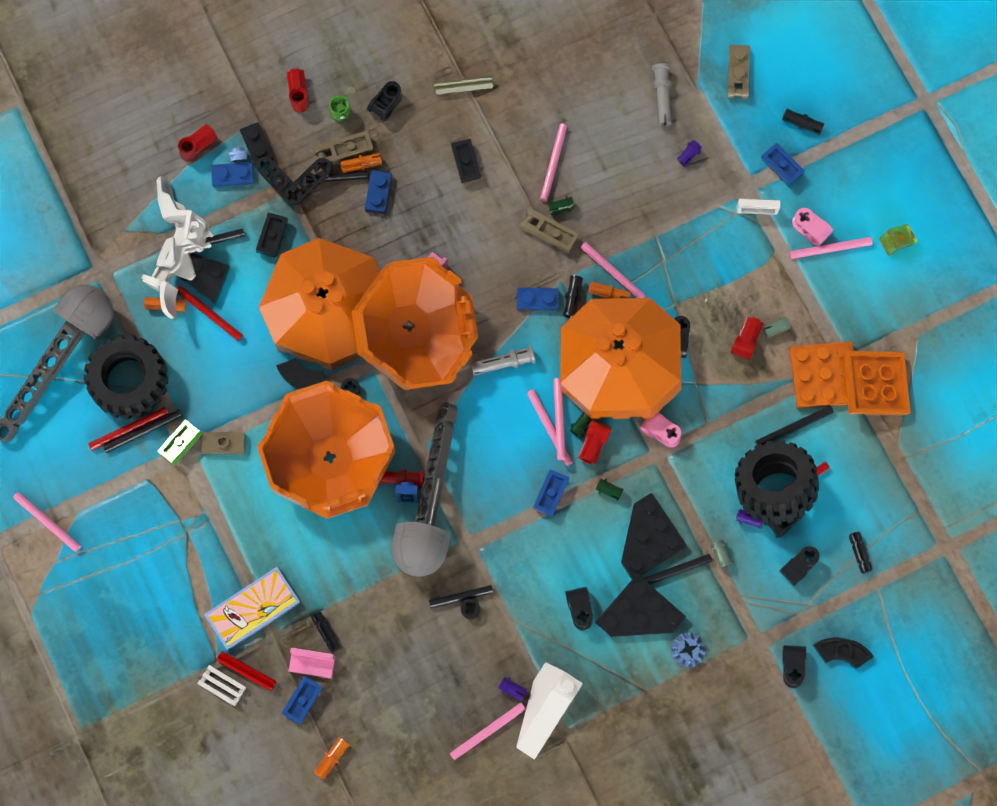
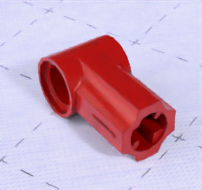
(297, 90)
(198, 141)
(746, 341)
(595, 438)

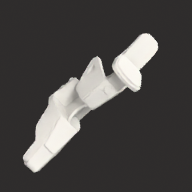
(175, 256)

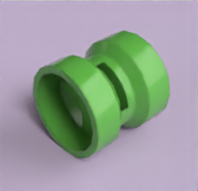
(340, 104)

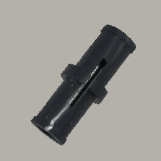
(803, 121)
(573, 296)

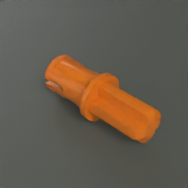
(361, 163)
(607, 291)
(153, 303)
(331, 758)

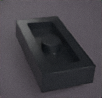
(256, 142)
(465, 160)
(272, 235)

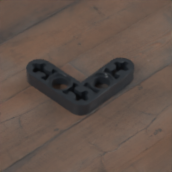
(289, 185)

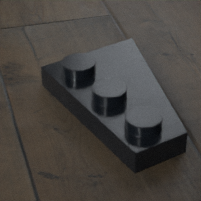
(209, 277)

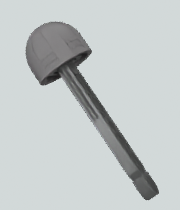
(85, 311)
(419, 545)

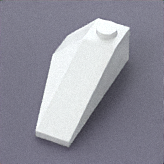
(548, 701)

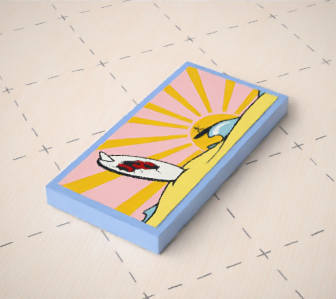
(252, 608)

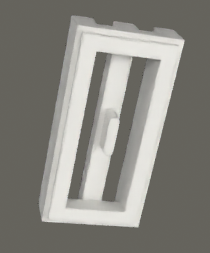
(755, 206)
(205, 676)

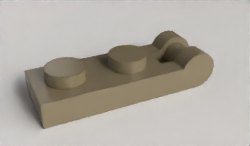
(738, 71)
(345, 148)
(549, 230)

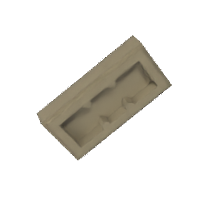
(223, 443)

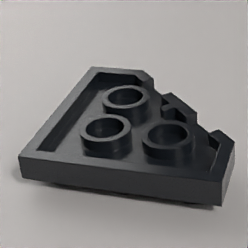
(649, 538)
(640, 612)

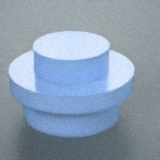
(238, 154)

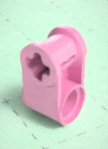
(813, 227)
(659, 428)

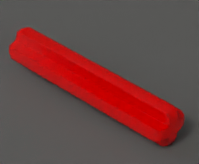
(246, 670)

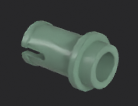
(776, 327)
(721, 553)

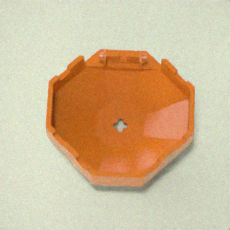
(441, 318)
(308, 324)
(627, 380)
(321, 422)

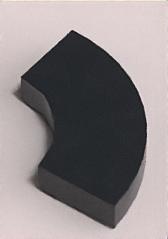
(298, 376)
(844, 650)

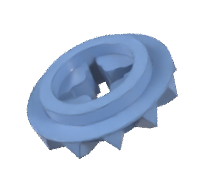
(684, 659)

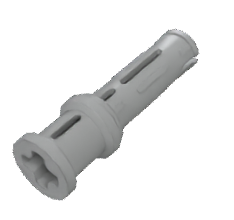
(662, 86)
(513, 359)

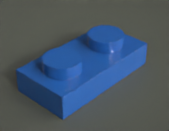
(782, 164)
(232, 174)
(378, 192)
(538, 299)
(407, 492)
(551, 493)
(302, 700)

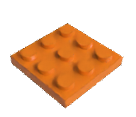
(819, 374)
(876, 383)

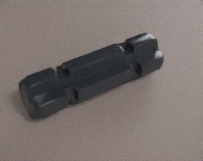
(860, 552)
(325, 631)

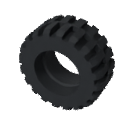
(114, 353)
(783, 504)

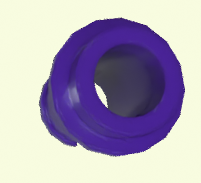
(689, 153)
(743, 517)
(511, 687)

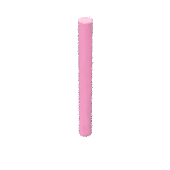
(553, 162)
(831, 248)
(612, 271)
(559, 420)
(546, 422)
(47, 521)
(487, 731)

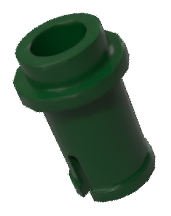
(561, 205)
(579, 427)
(609, 489)

